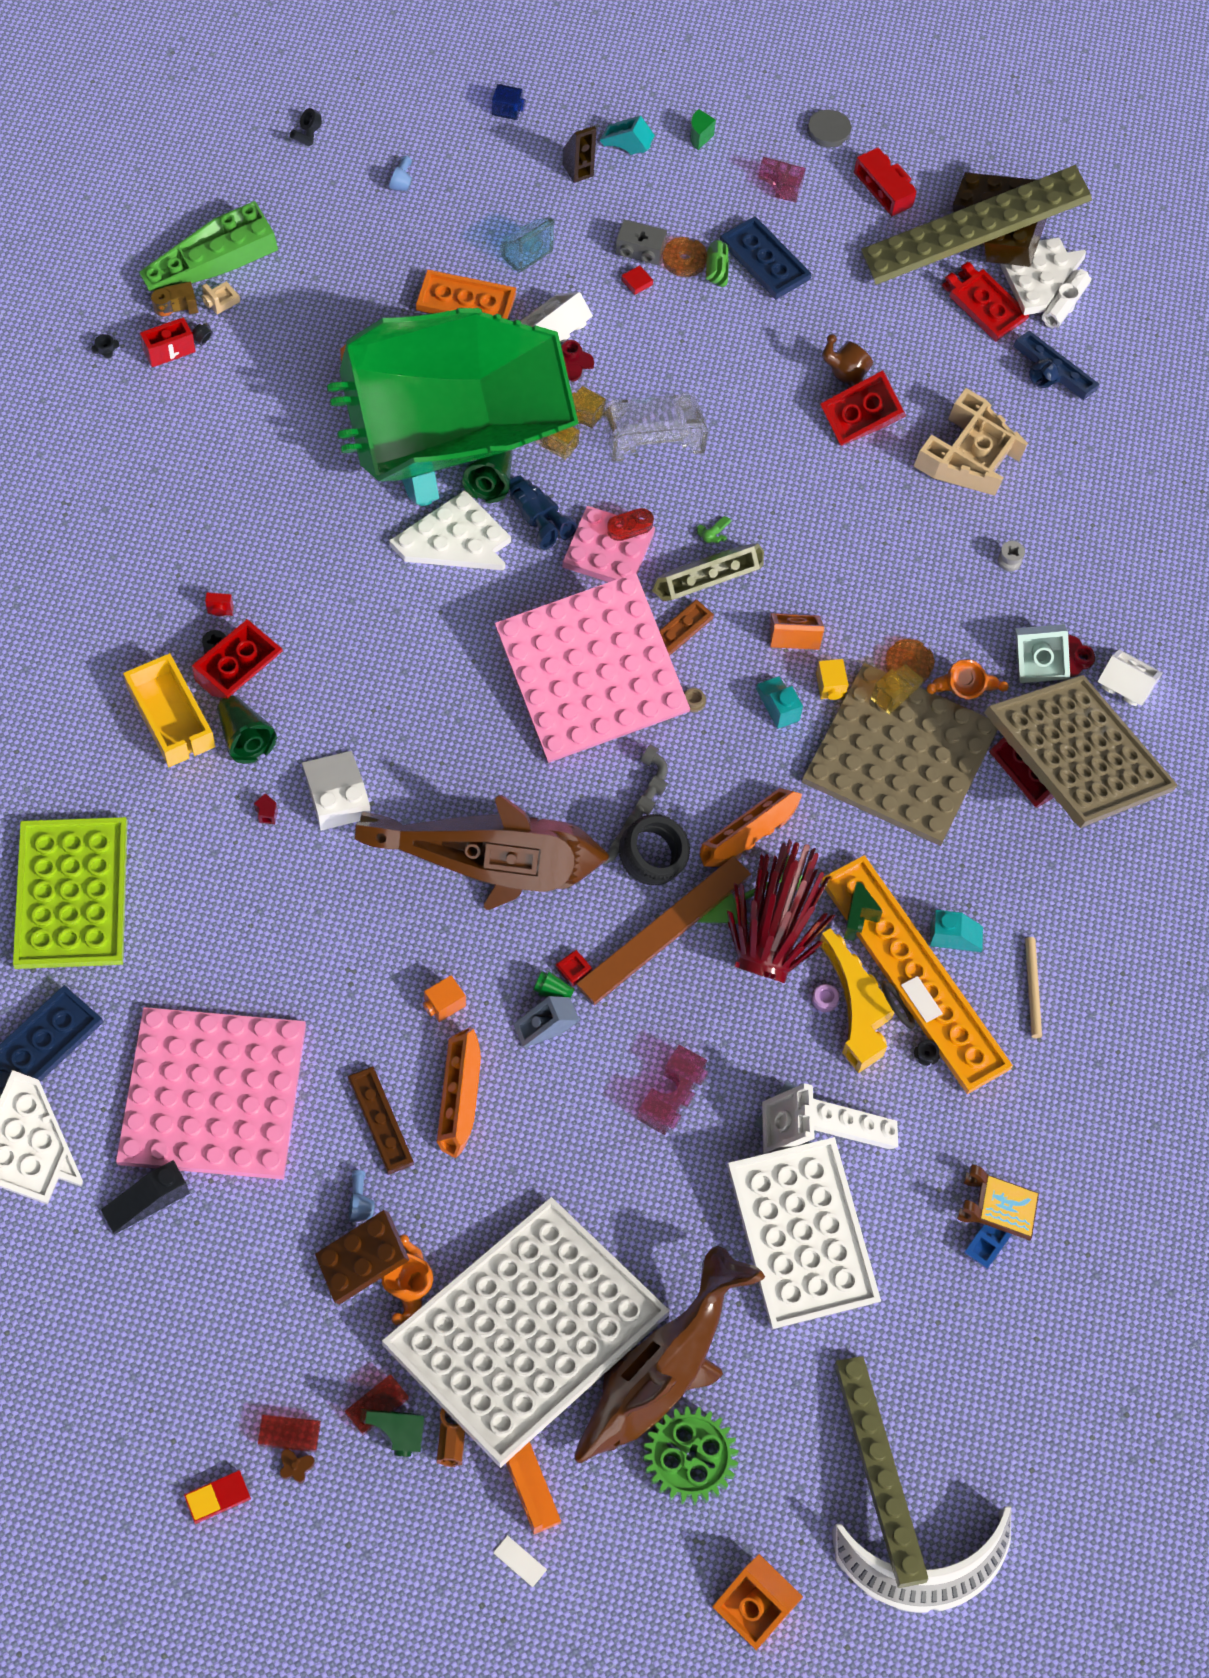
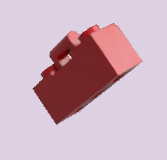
(885, 182)

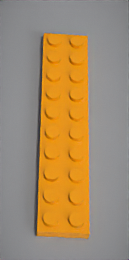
(903, 955)

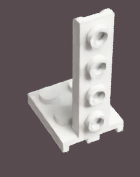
(794, 1116)

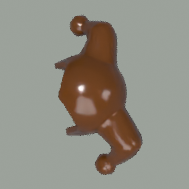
(848, 363)

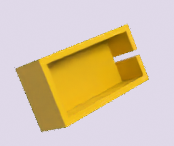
(169, 710)

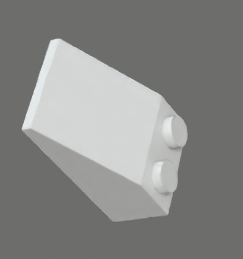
(336, 790)

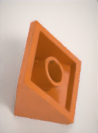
(796, 631)

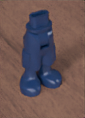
(539, 510)

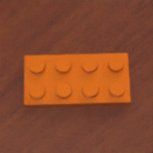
(449, 292)

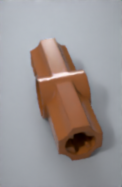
(450, 1442)

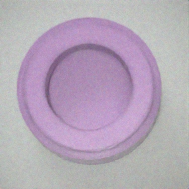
(825, 998)

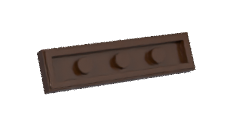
(380, 1120)

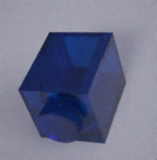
(508, 102)

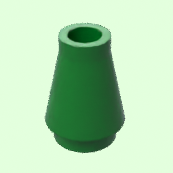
(551, 985)

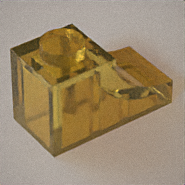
(895, 688)

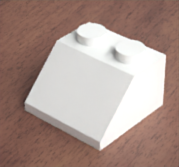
(1129, 678)

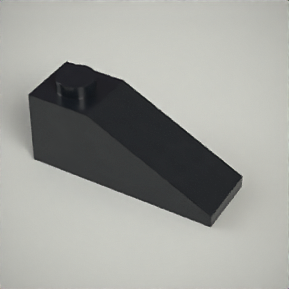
(146, 1197)

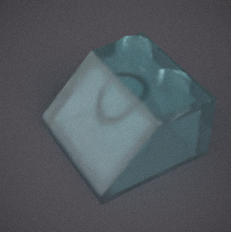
(528, 244)

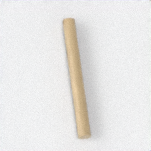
(1033, 987)

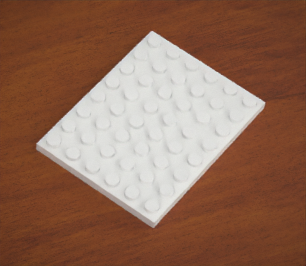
(525, 1330)

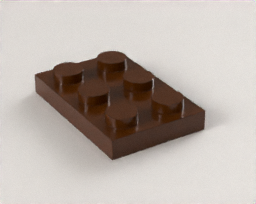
(361, 1257)

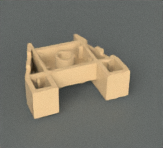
(976, 451)

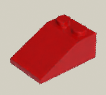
(863, 409)

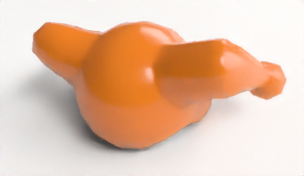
(966, 680)
(409, 1281)

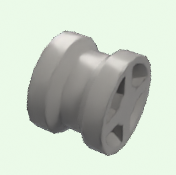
(1011, 562)

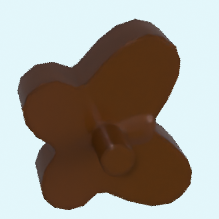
(295, 1467)

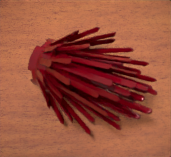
(774, 923)

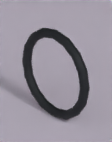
(885, 986)

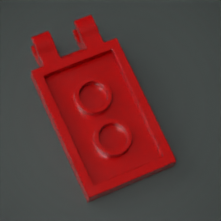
(984, 301)

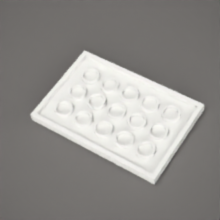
(803, 1233)

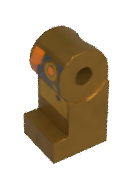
(174, 299)

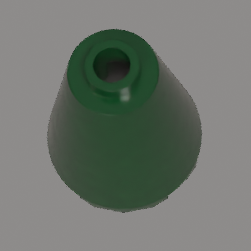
(489, 477)
(245, 731)

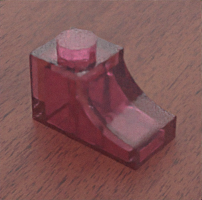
(783, 177)

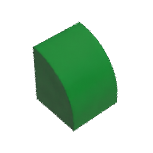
(701, 128)

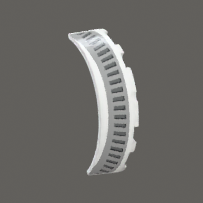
(946, 1585)

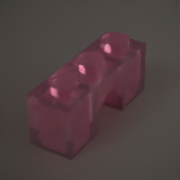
(662, 1110)

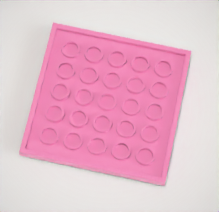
(592, 667)
(212, 1093)

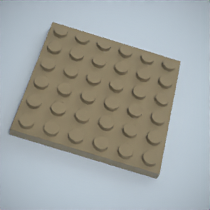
(1081, 750)
(901, 764)

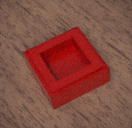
(637, 280)
(573, 968)

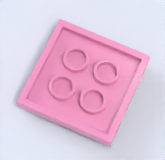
(600, 556)

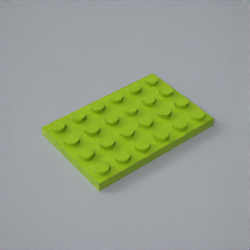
(71, 893)

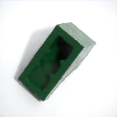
(401, 1429)

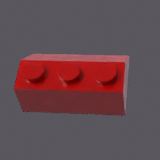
(235, 660)

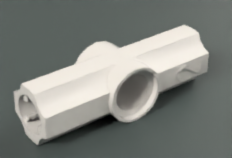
(1066, 298)

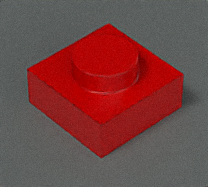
(219, 604)

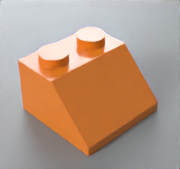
(757, 1601)

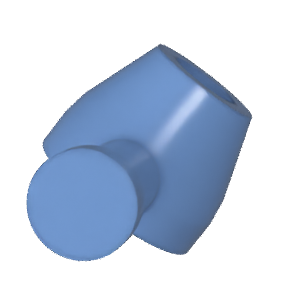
(401, 179)
(360, 1207)

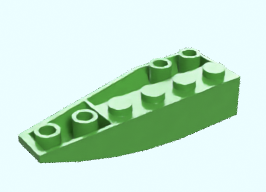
(214, 249)

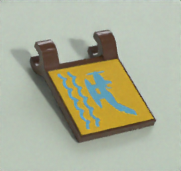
(1000, 1204)

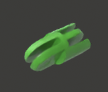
(717, 263)

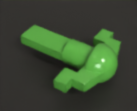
(710, 535)

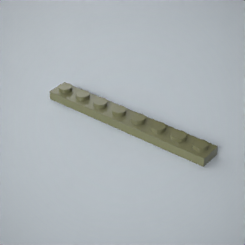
(881, 1473)

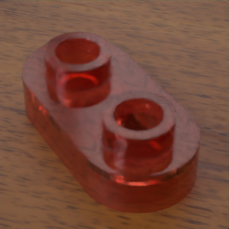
(631, 524)

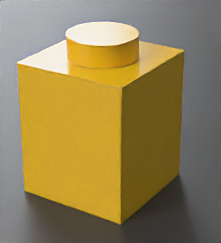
(831, 679)

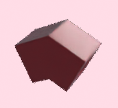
(266, 809)

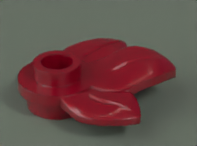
(577, 360)
(1078, 650)

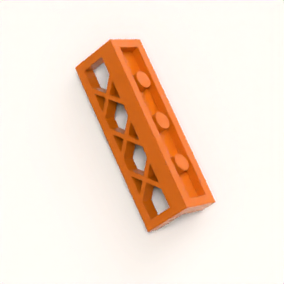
(532, 1490)

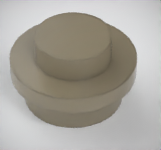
(696, 699)

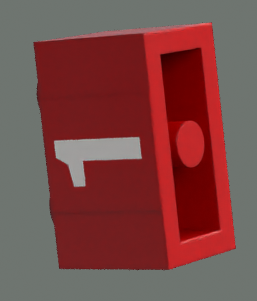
(167, 342)

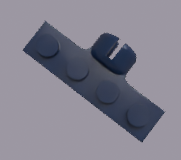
(1053, 367)

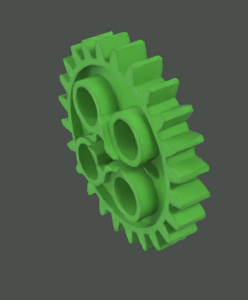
(678, 1479)

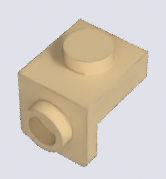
(220, 297)

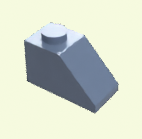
(546, 1020)

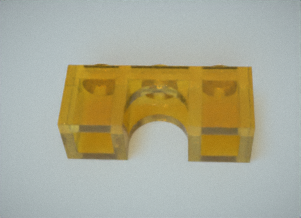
(589, 410)

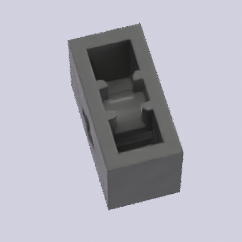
(641, 242)

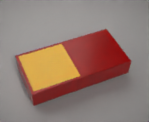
(217, 1497)

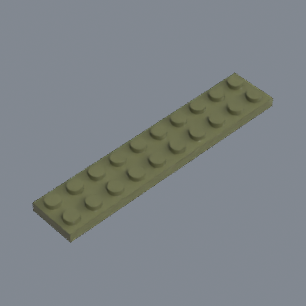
(976, 224)

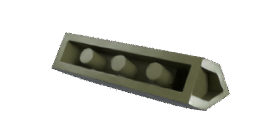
(709, 571)

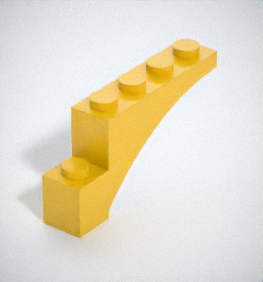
(864, 1001)

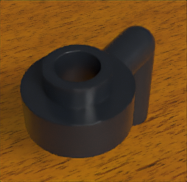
(310, 122)

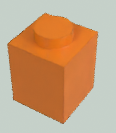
(444, 999)

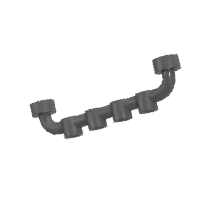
(645, 804)

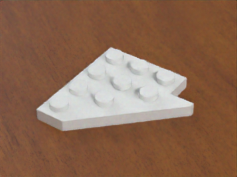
(1039, 284)
(454, 535)
(31, 1142)

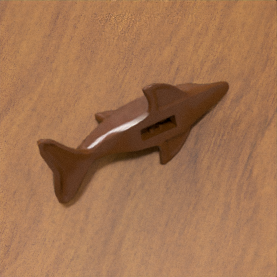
(666, 1363)

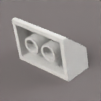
(561, 314)

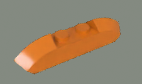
(750, 827)
(459, 1092)

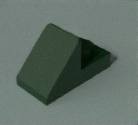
(861, 908)

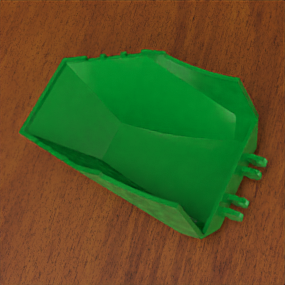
(449, 390)

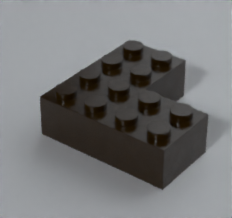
(1012, 248)

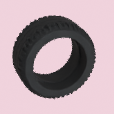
(671, 833)

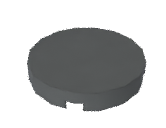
(829, 128)

